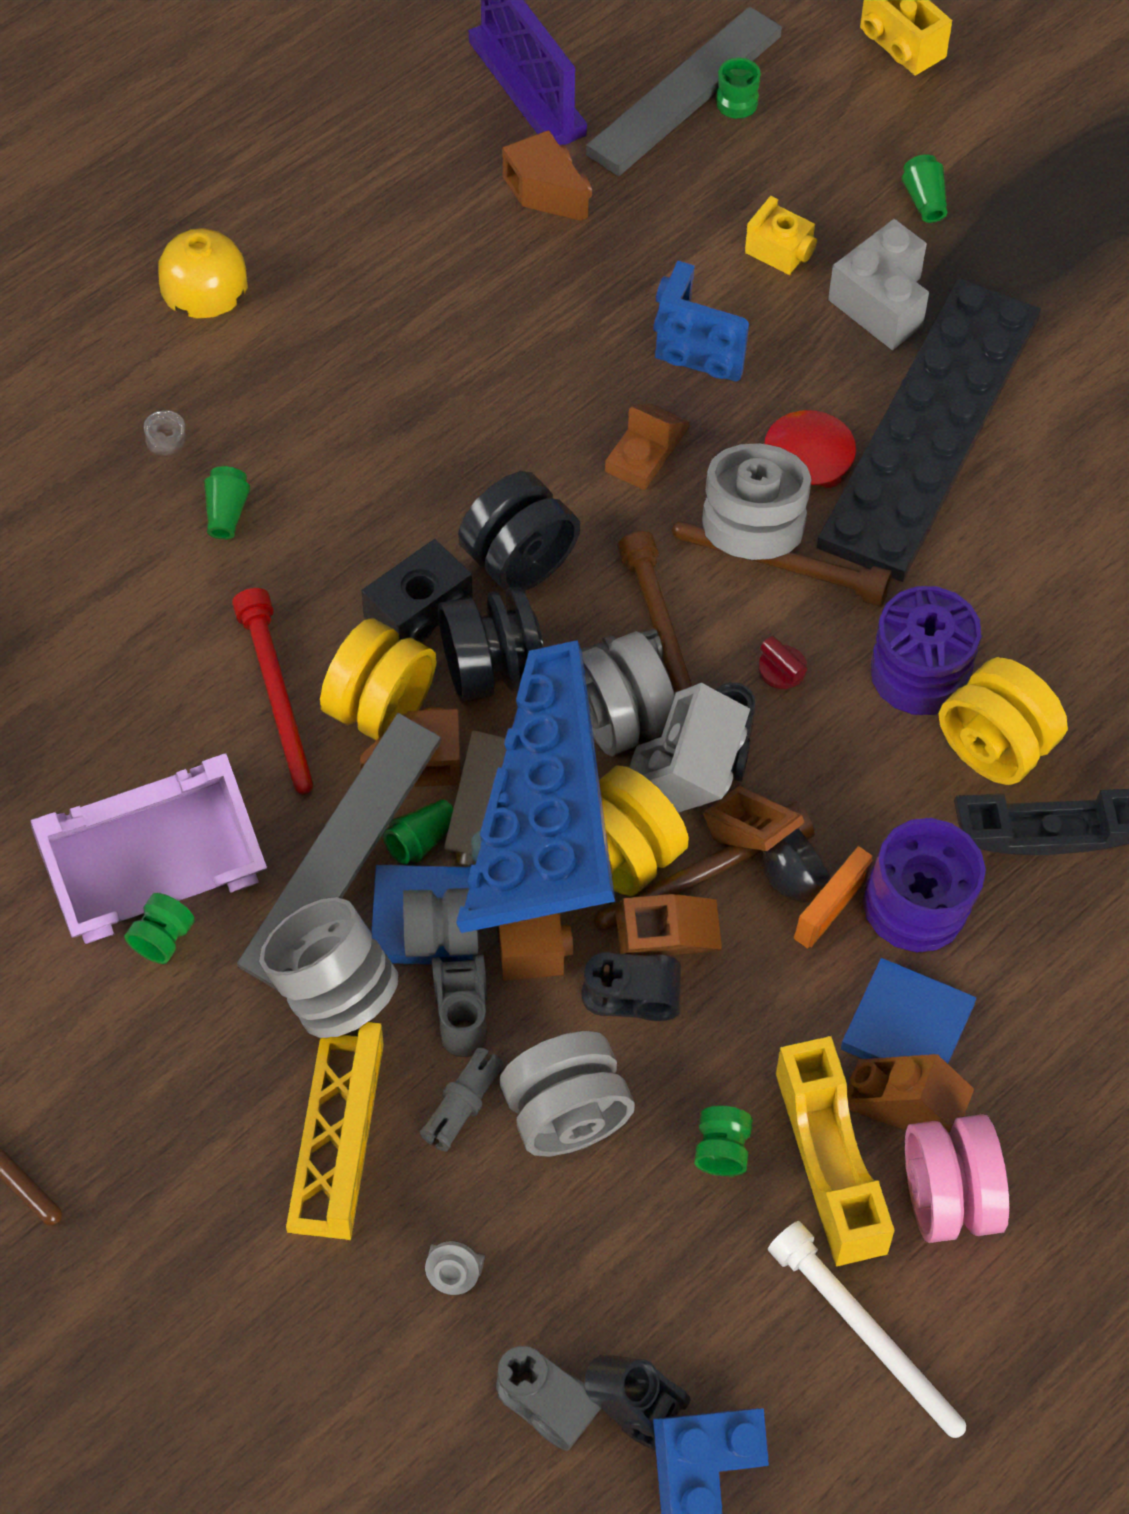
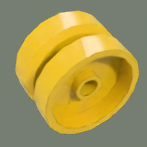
(376, 678)
(1003, 720)
(640, 829)

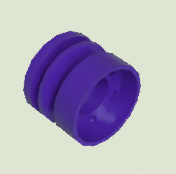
(924, 648)
(923, 884)

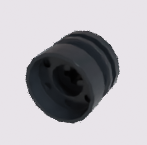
(488, 643)

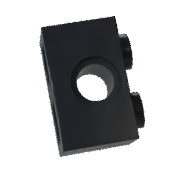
(426, 573)

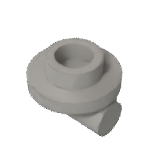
(453, 1267)

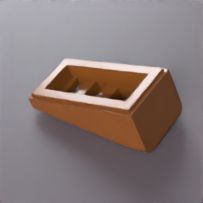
(750, 820)

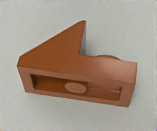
(646, 444)

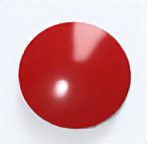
(818, 442)

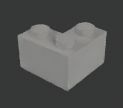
(880, 284)
(696, 748)

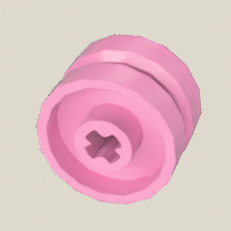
(956, 1178)

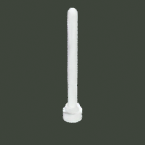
(796, 1249)

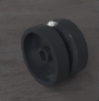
(519, 531)

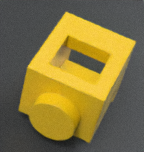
(779, 237)

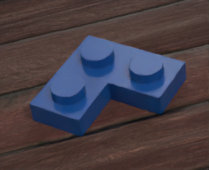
(700, 1446)

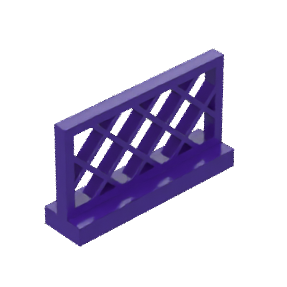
(529, 67)

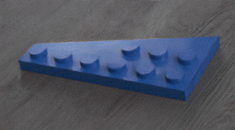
(545, 810)

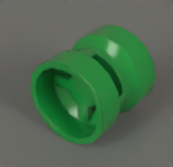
(738, 88)
(159, 928)
(723, 1141)

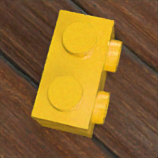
(909, 30)

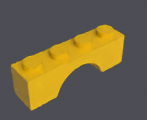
(843, 1190)

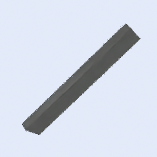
(680, 92)
(351, 829)

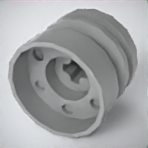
(329, 967)

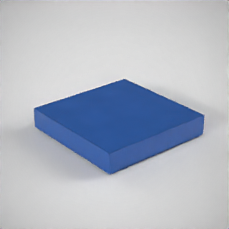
(388, 905)
(907, 1016)

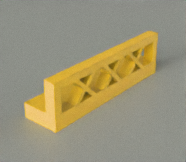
(353, 1129)

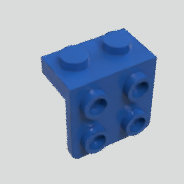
(696, 333)

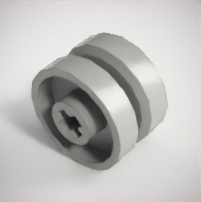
(756, 501)
(626, 693)
(566, 1093)

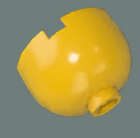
(202, 273)

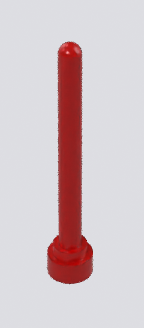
(254, 611)

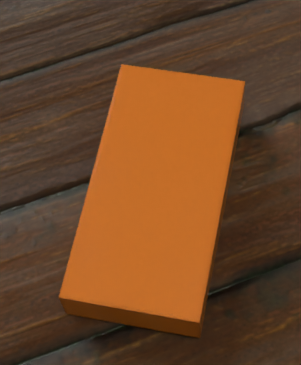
(833, 897)

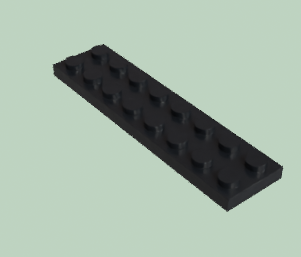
(929, 429)

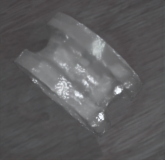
(159, 442)

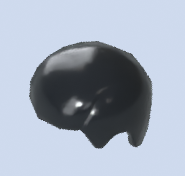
(795, 868)

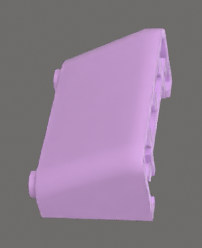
(154, 839)

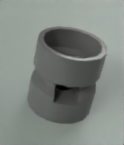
(432, 923)

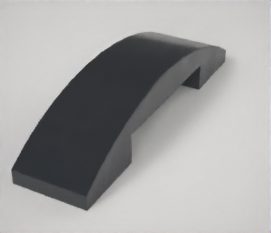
(1045, 826)

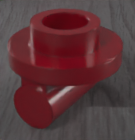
(781, 664)

